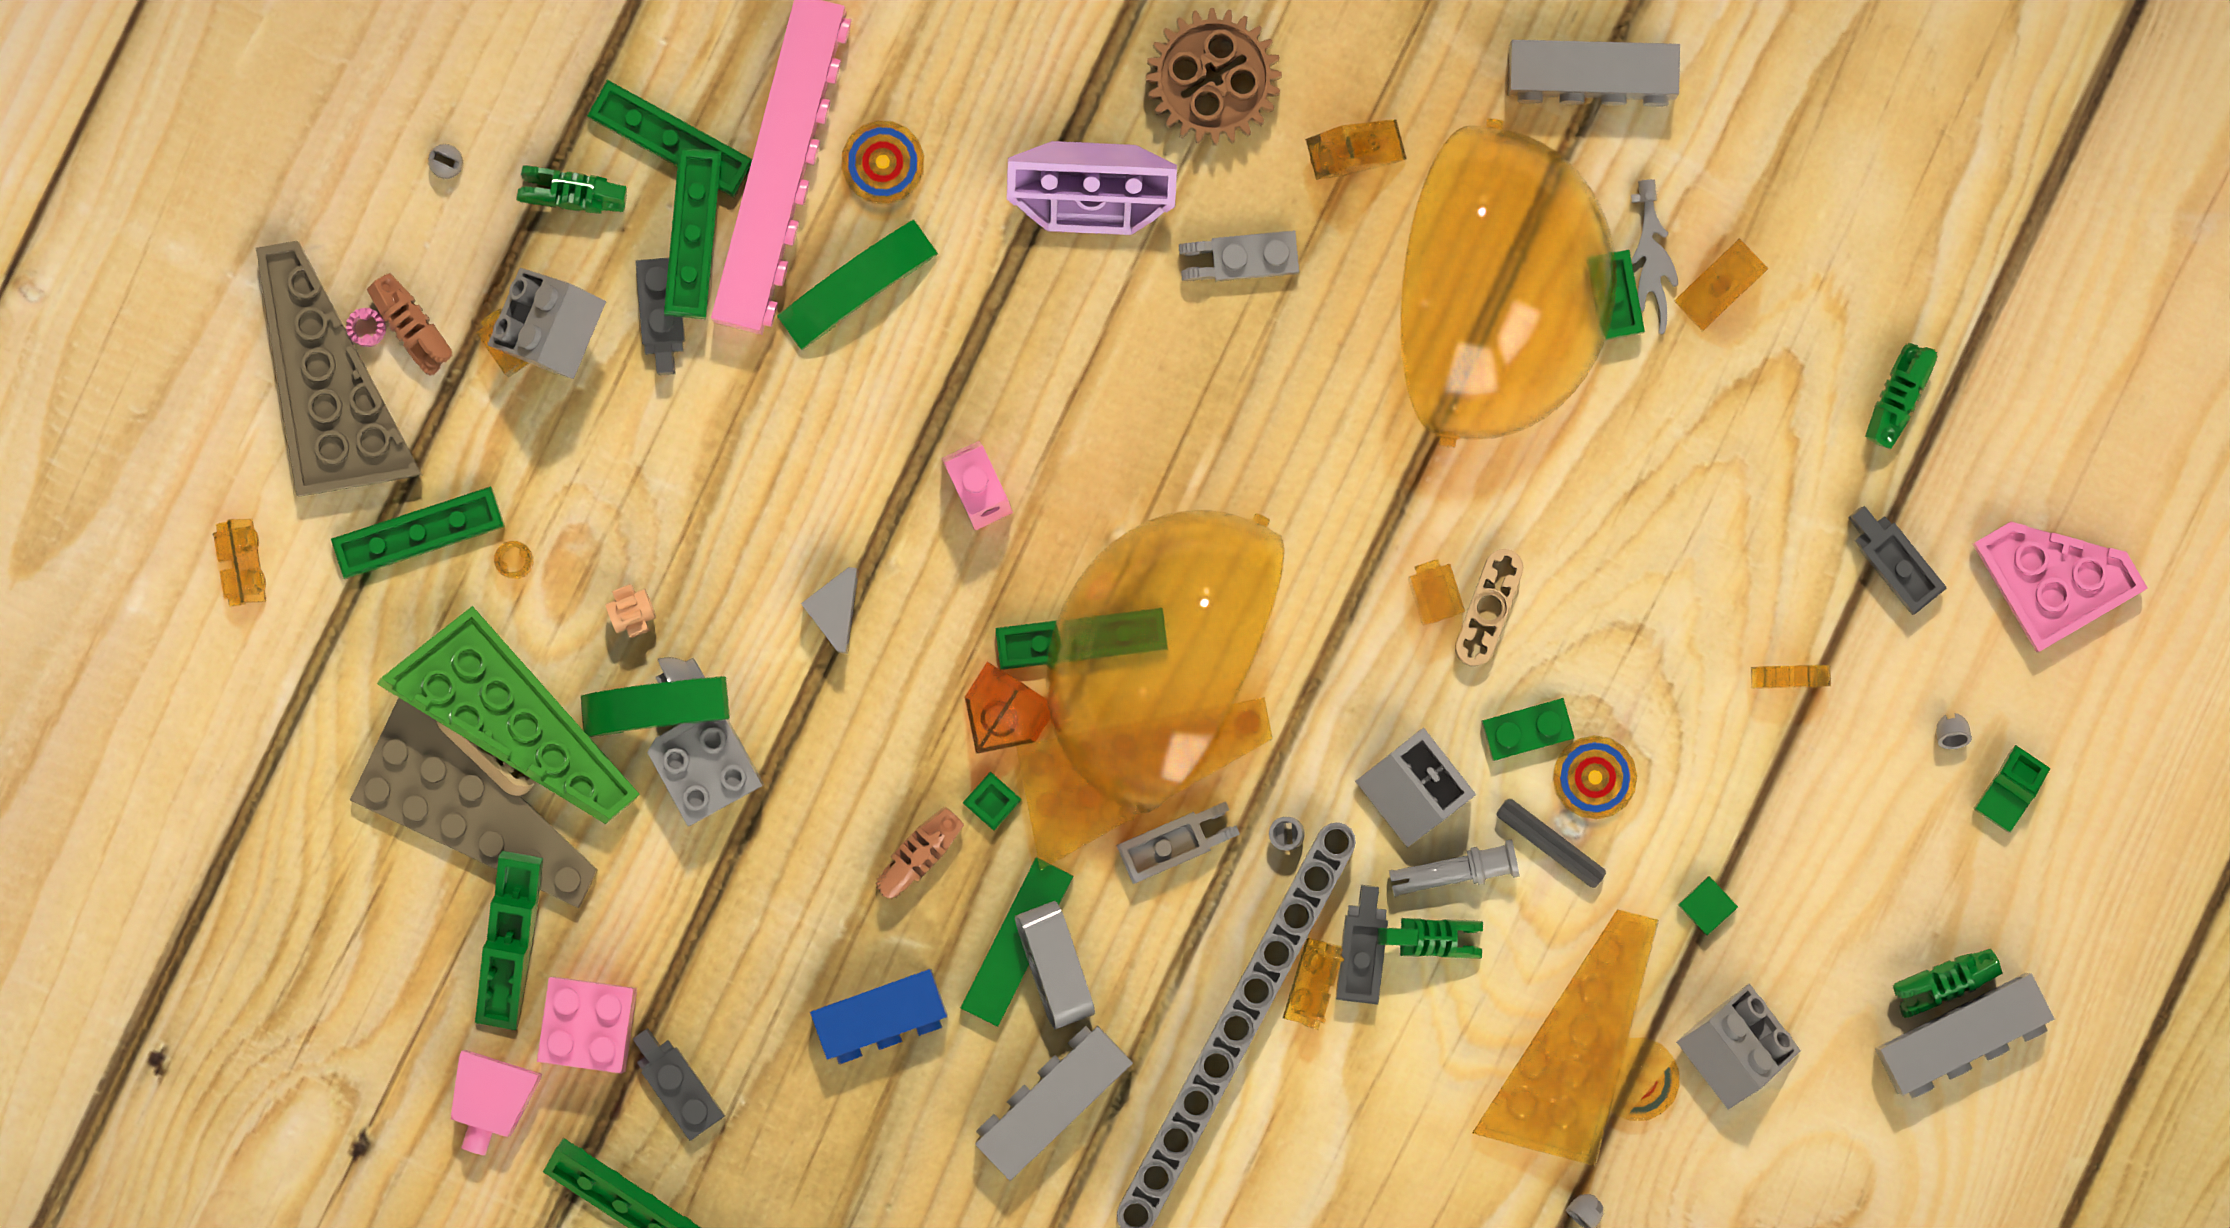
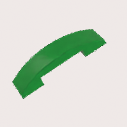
(856, 283)
(655, 706)

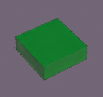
(2022, 774)
(992, 801)
(2001, 806)
(1707, 905)

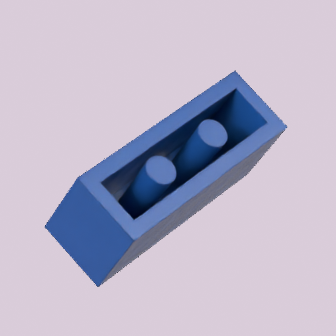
(880, 1016)

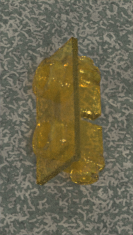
(239, 543)
(1312, 983)

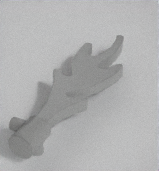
(1657, 260)

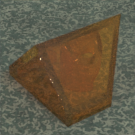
(1004, 711)

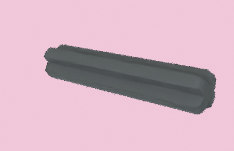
(1551, 843)

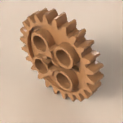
(1234, 109)

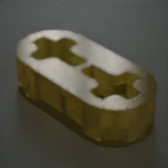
(1790, 676)

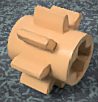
(630, 611)

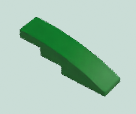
(508, 940)

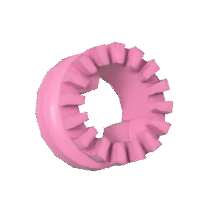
(365, 314)

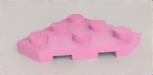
(2056, 580)

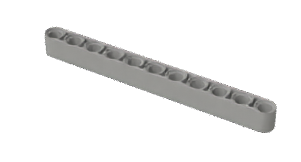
(1252, 1012)

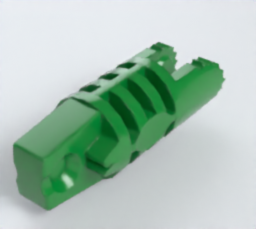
(571, 191)
(1900, 395)
(1431, 938)
(1946, 982)

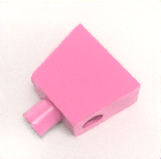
(977, 485)
(490, 1098)

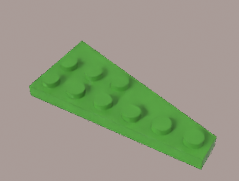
(493, 700)

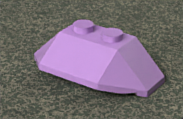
(1091, 186)

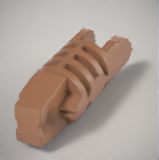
(410, 324)
(919, 852)

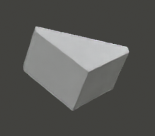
(833, 608)

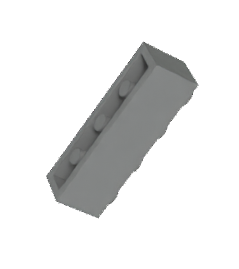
(1593, 71)
(1965, 1034)
(1053, 1102)

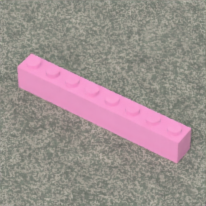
(779, 165)

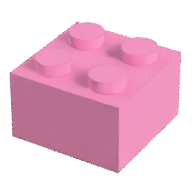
(587, 1024)

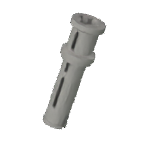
(1476, 865)

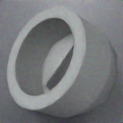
(442, 170)
(1953, 732)
(1278, 833)
(1586, 1210)

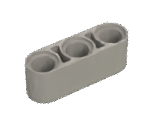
(1054, 965)

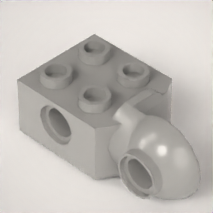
(701, 761)

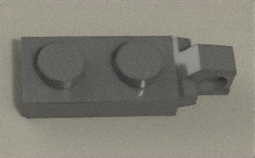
(660, 333)
(1896, 560)
(1363, 963)
(677, 1085)

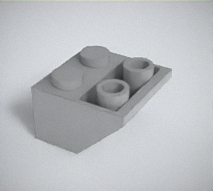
(546, 322)
(1415, 787)
(1739, 1046)

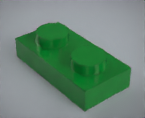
(1627, 312)
(1528, 729)

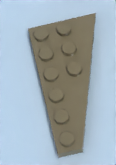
(330, 406)
(443, 794)

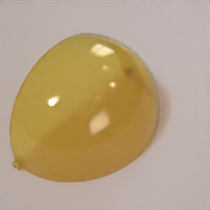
(1502, 285)
(1159, 649)

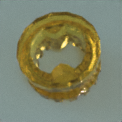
(524, 552)

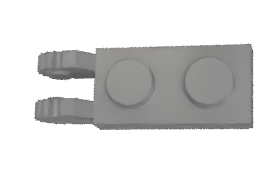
(1244, 257)
(1172, 844)

